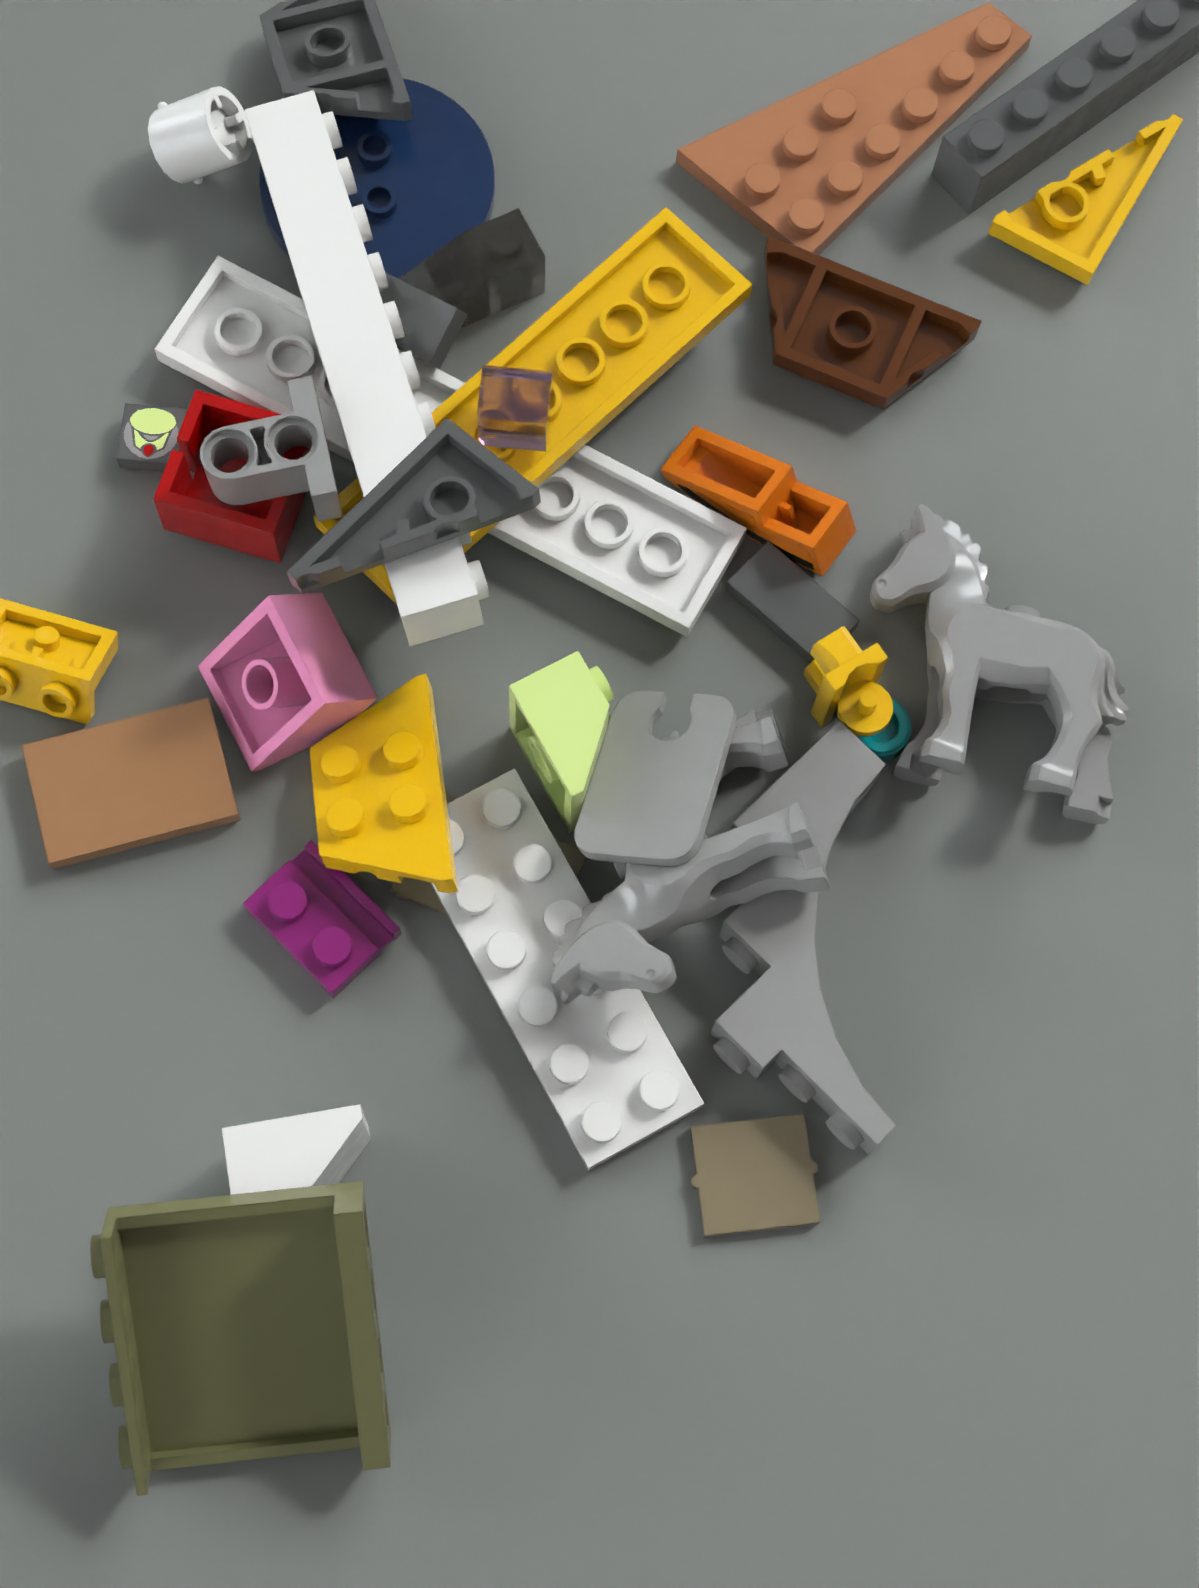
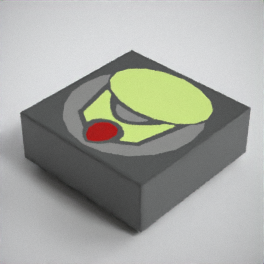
(148, 436)

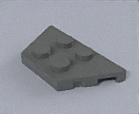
(339, 54)

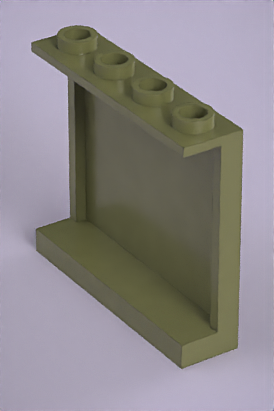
(243, 1328)

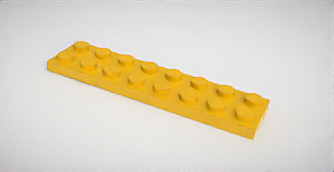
(603, 347)

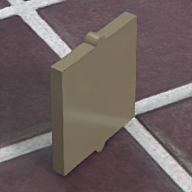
(754, 1175)

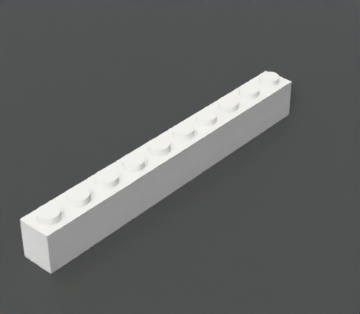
(357, 344)

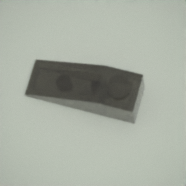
(484, 268)

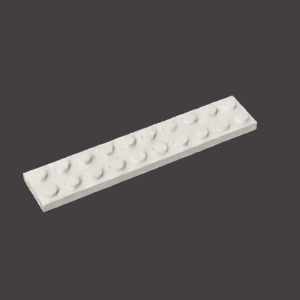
(593, 514)

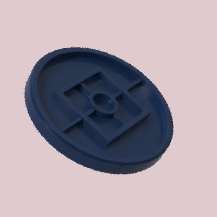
(414, 177)

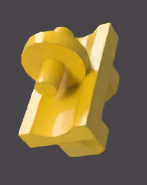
(847, 682)

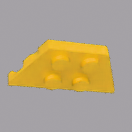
(385, 792)

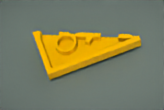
(1079, 217)

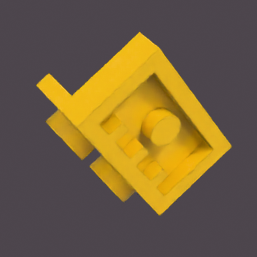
(52, 661)

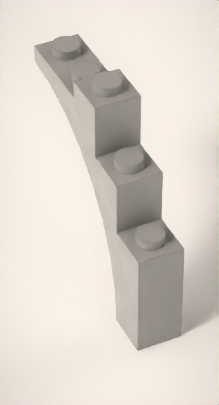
(774, 935)

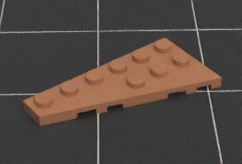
(839, 144)

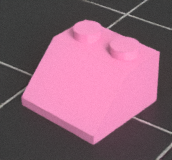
(286, 678)

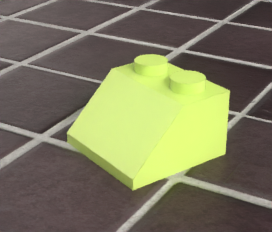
(561, 726)

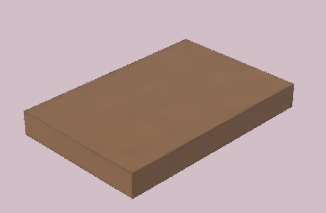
(130, 783)

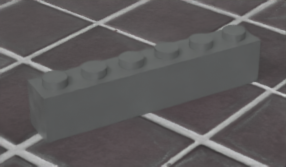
(1065, 99)

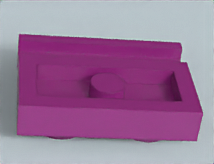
(322, 920)

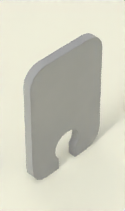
(653, 794)

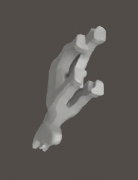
(1001, 659)
(776, 853)

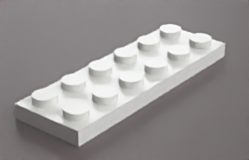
(599, 1054)

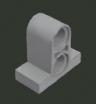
(263, 445)

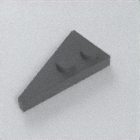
(428, 498)

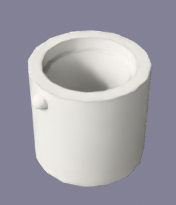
(200, 135)

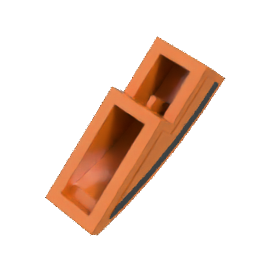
(762, 497)

